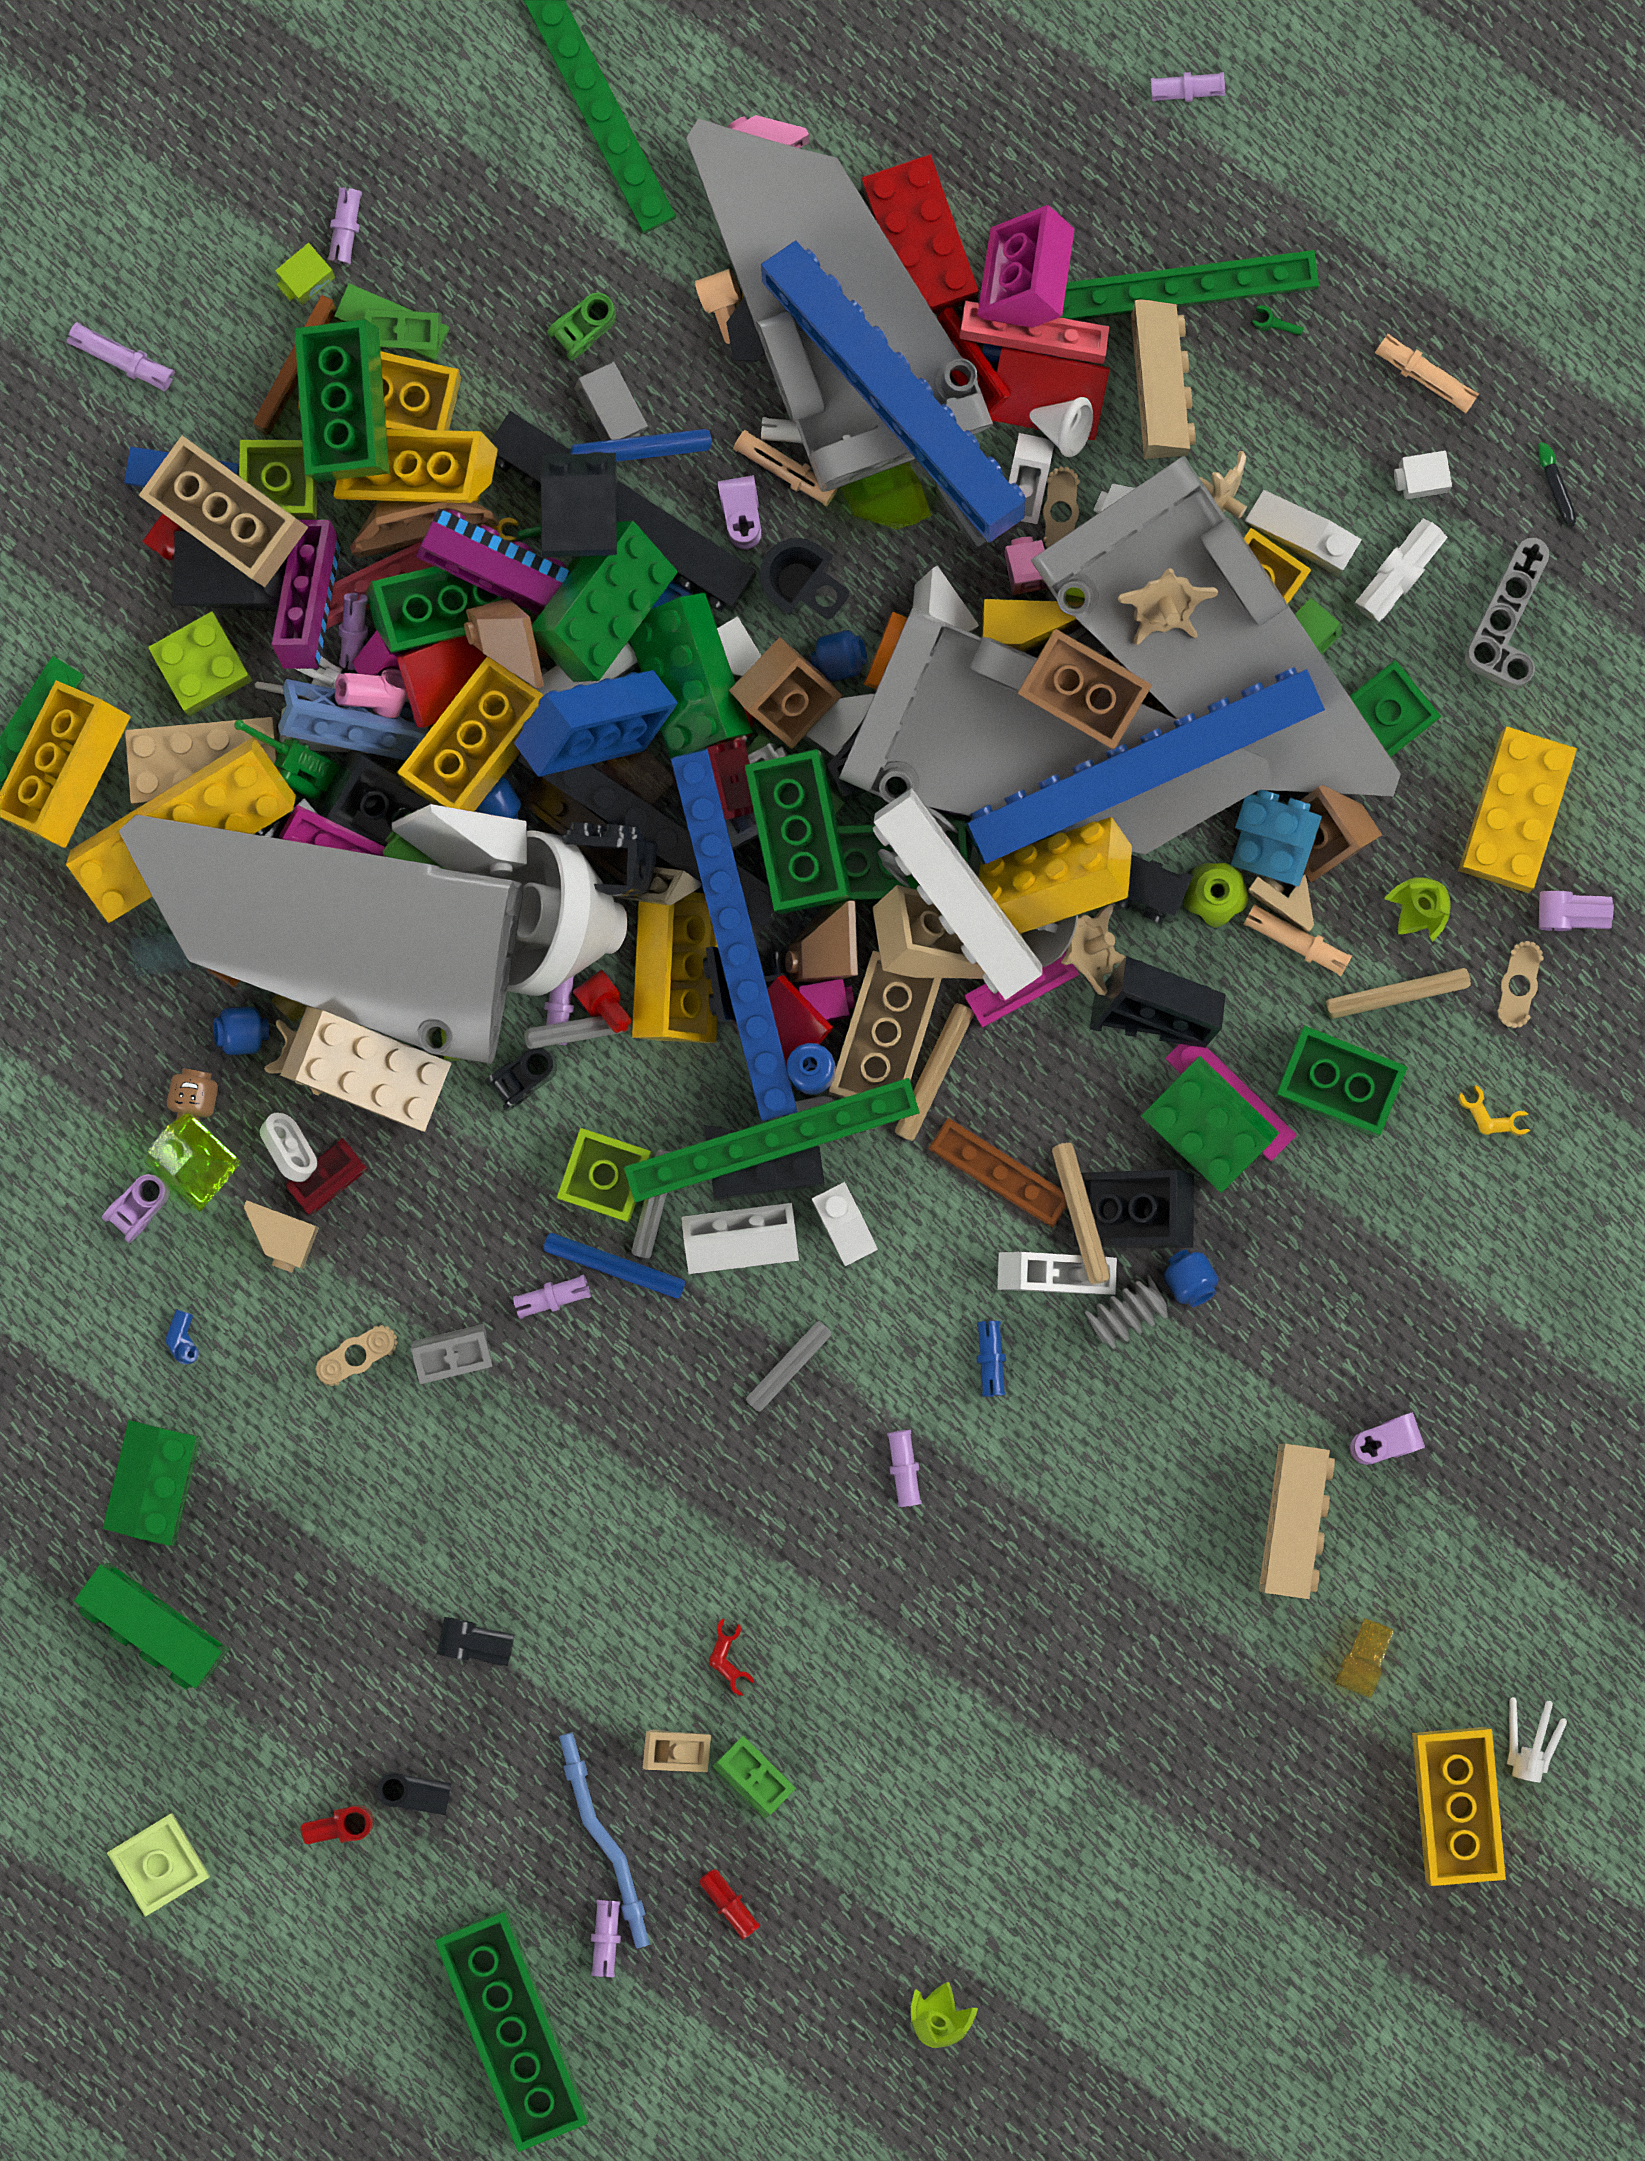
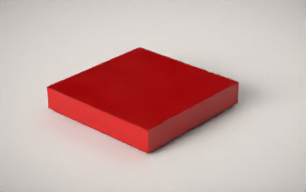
(795, 1017)

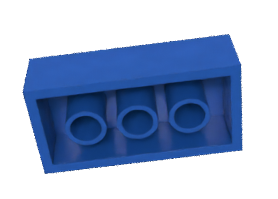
(595, 722)

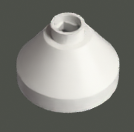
(561, 916)

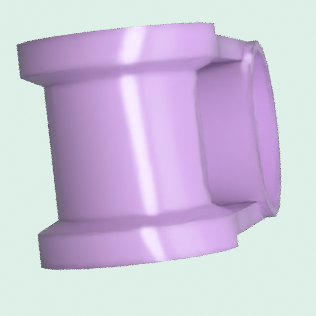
(741, 506)
(136, 1207)
(1392, 1440)

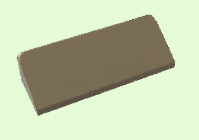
(666, 887)

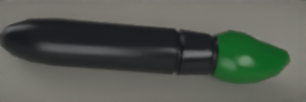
(1547, 460)

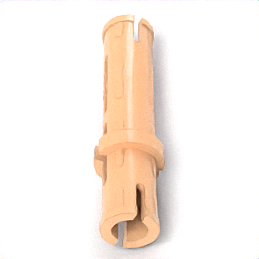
(1420, 369)
(749, 444)
(1298, 940)

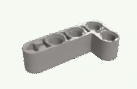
(1512, 610)

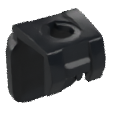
(619, 838)

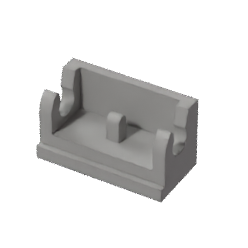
(610, 404)
(451, 1354)

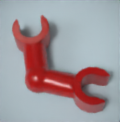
(718, 1658)

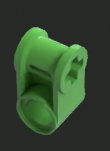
(582, 326)

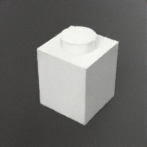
(1423, 475)

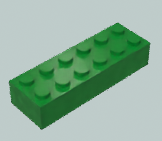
(512, 2030)

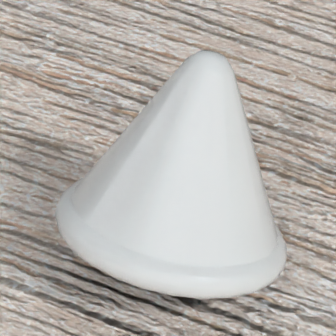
(1065, 424)

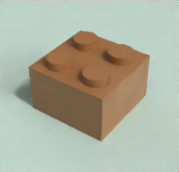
(785, 693)

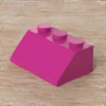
(1027, 269)

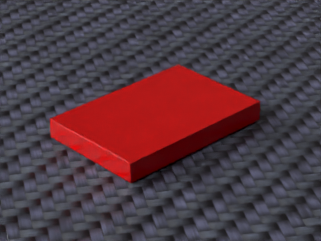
(1047, 380)
(437, 675)

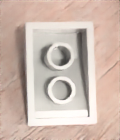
(466, 839)

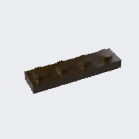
(560, 809)

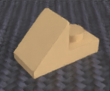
(1294, 908)
(676, 1751)

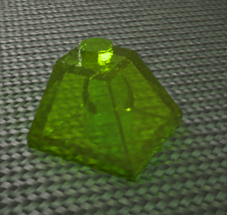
(888, 497)
(192, 1160)

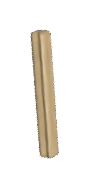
(1398, 993)
(936, 1068)
(1081, 1213)

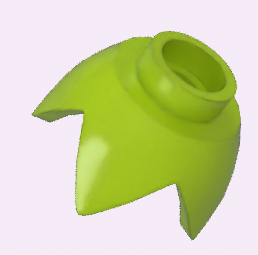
(1423, 906)
(1216, 910)
(937, 2020)

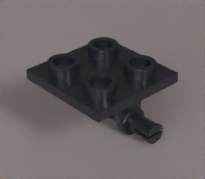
(720, 999)

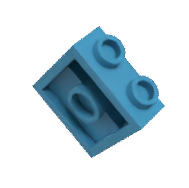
(1275, 837)

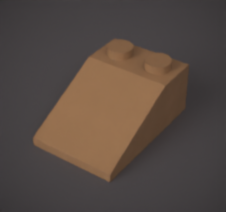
(1084, 688)

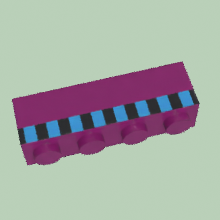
(491, 561)
(306, 597)

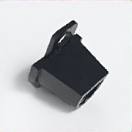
(795, 572)

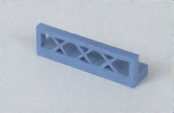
(348, 726)

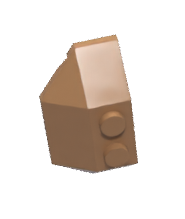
(405, 523)

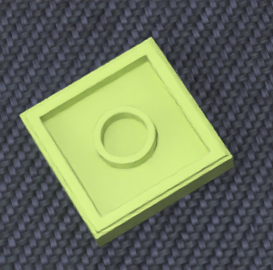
(158, 1864)

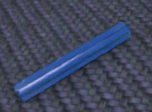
(649, 445)
(614, 1265)

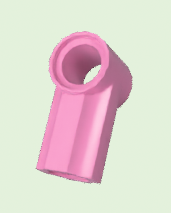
(382, 693)

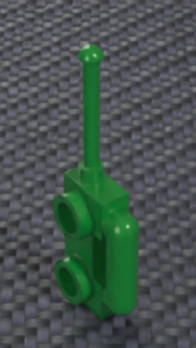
(297, 757)

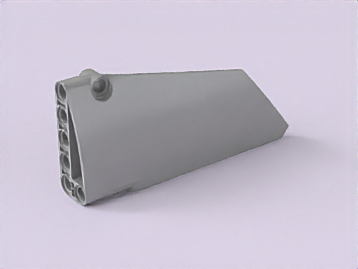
(781, 194)
(1242, 632)
(967, 739)
(340, 929)

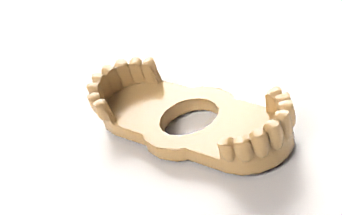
(1061, 488)
(1523, 961)
(377, 1344)

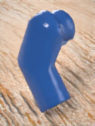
(179, 1340)

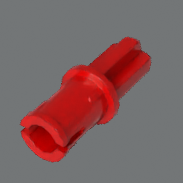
(729, 1903)

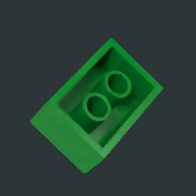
(1340, 1081)
(1210, 1124)

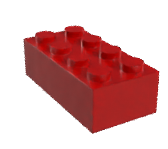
(922, 231)

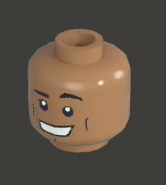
(192, 1094)

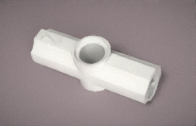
(1400, 570)

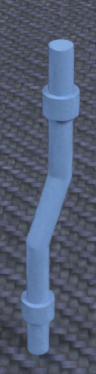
(632, 1907)

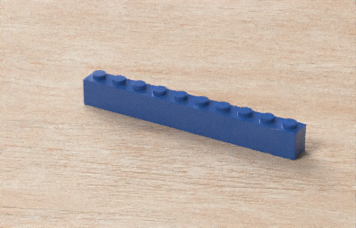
(894, 391)
(1145, 766)
(734, 934)

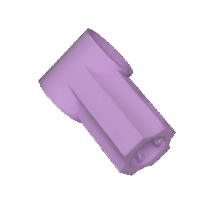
(1568, 911)

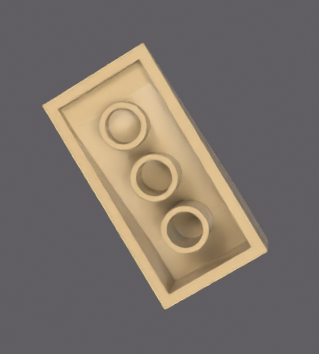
(915, 941)

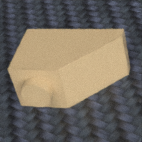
(281, 1236)

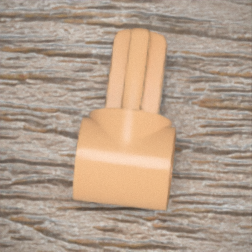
(719, 295)

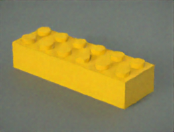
(232, 793)

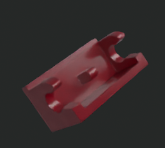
(729, 770)
(333, 1174)

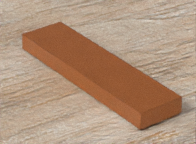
(288, 376)
(999, 1172)

